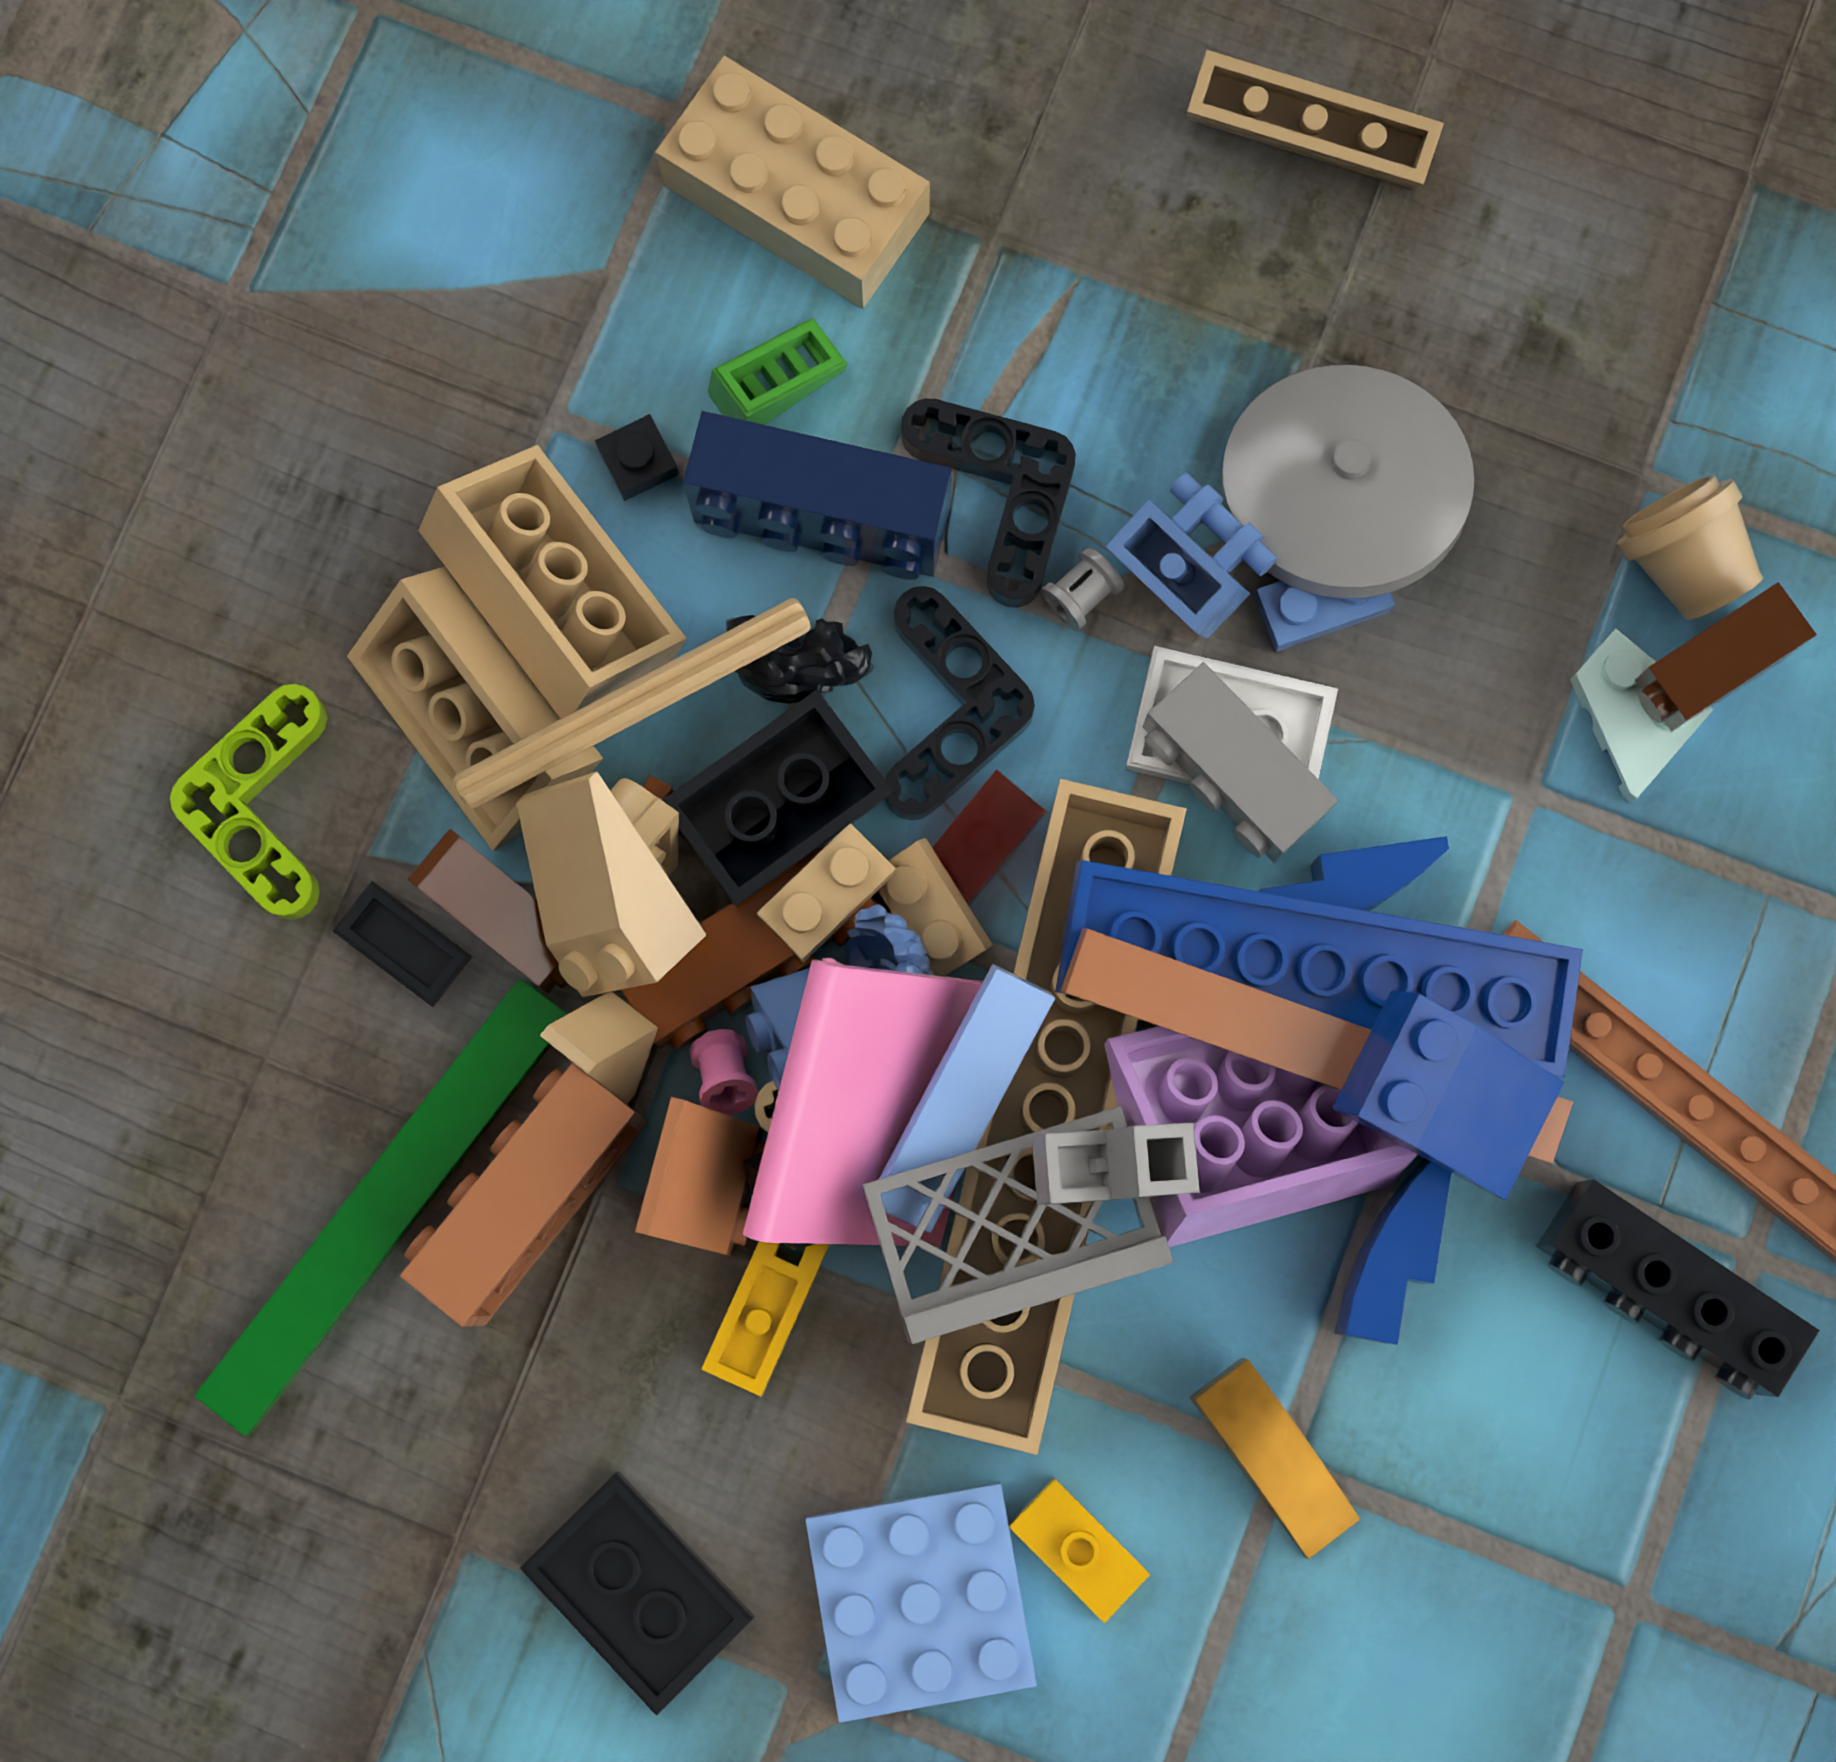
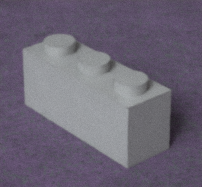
(1237, 764)

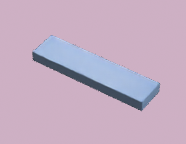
(967, 1086)

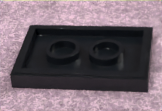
(637, 1593)

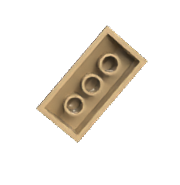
(457, 692)

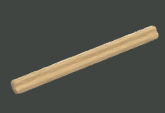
(632, 703)

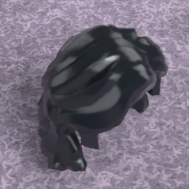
(796, 669)

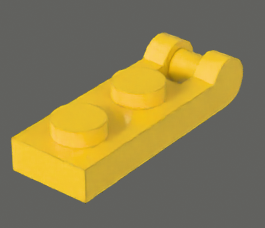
(762, 1316)

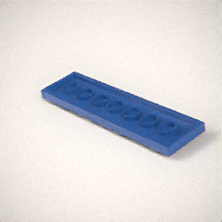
(1335, 954)

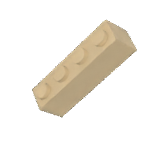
(1314, 120)

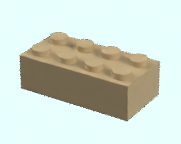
(793, 181)
(549, 580)

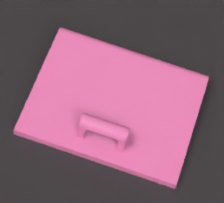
(845, 1097)

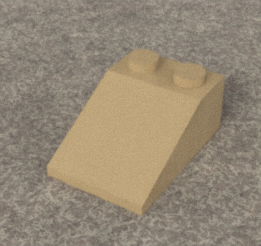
(601, 890)

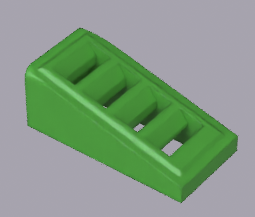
(742, 370)

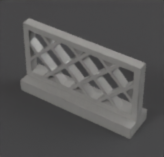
(1014, 1286)

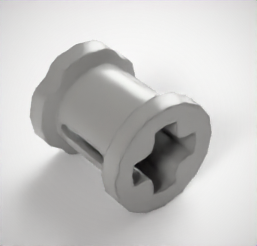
(1082, 588)

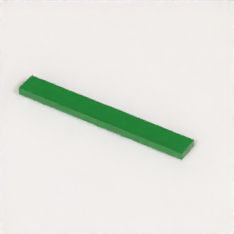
(380, 1210)

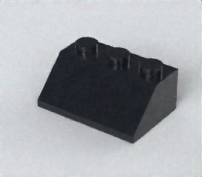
(777, 798)

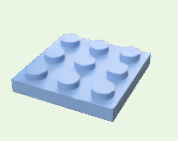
(920, 1602)

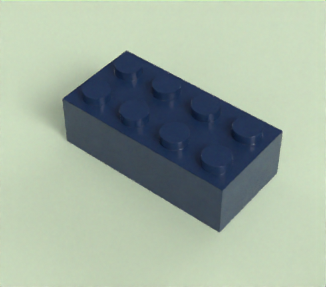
(817, 495)

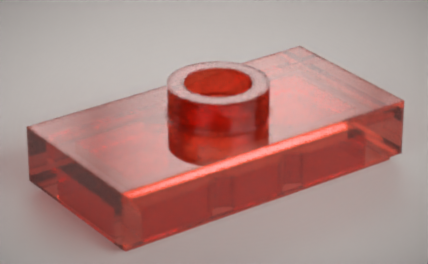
(987, 834)

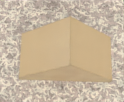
(606, 1042)

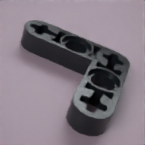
(1026, 482)
(973, 693)

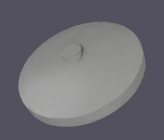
(1349, 479)

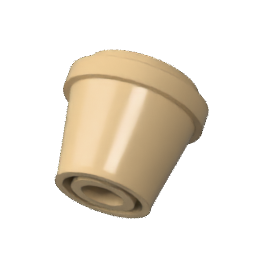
(1694, 546)

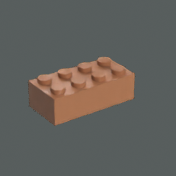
(522, 1197)

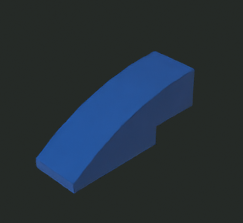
(1365, 875)
(1397, 1251)

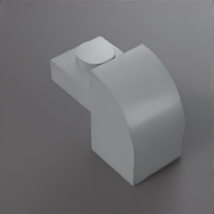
(1115, 1163)

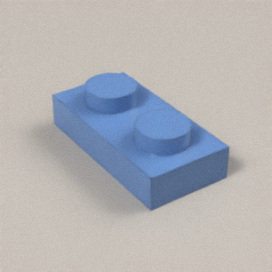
(1300, 616)

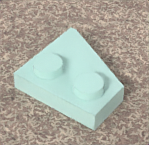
(1620, 723)

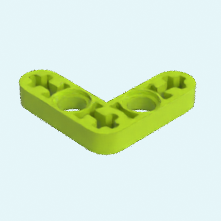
(236, 790)

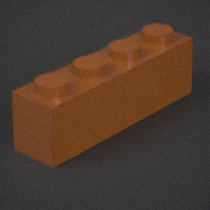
(723, 967)

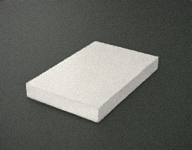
(1289, 707)

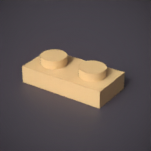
(826, 892)
(934, 908)

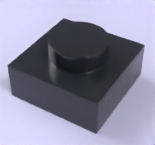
(637, 457)

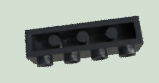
(1677, 1290)

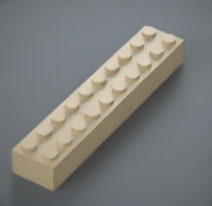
(1001, 1373)

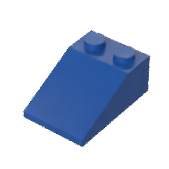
(1449, 1092)

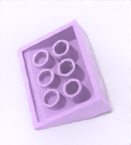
(1259, 1132)

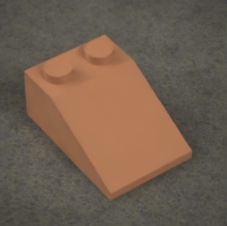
(700, 1179)

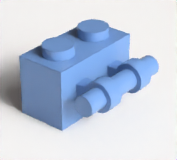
(1178, 568)

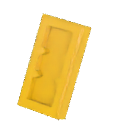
(1079, 1550)

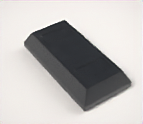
(402, 944)

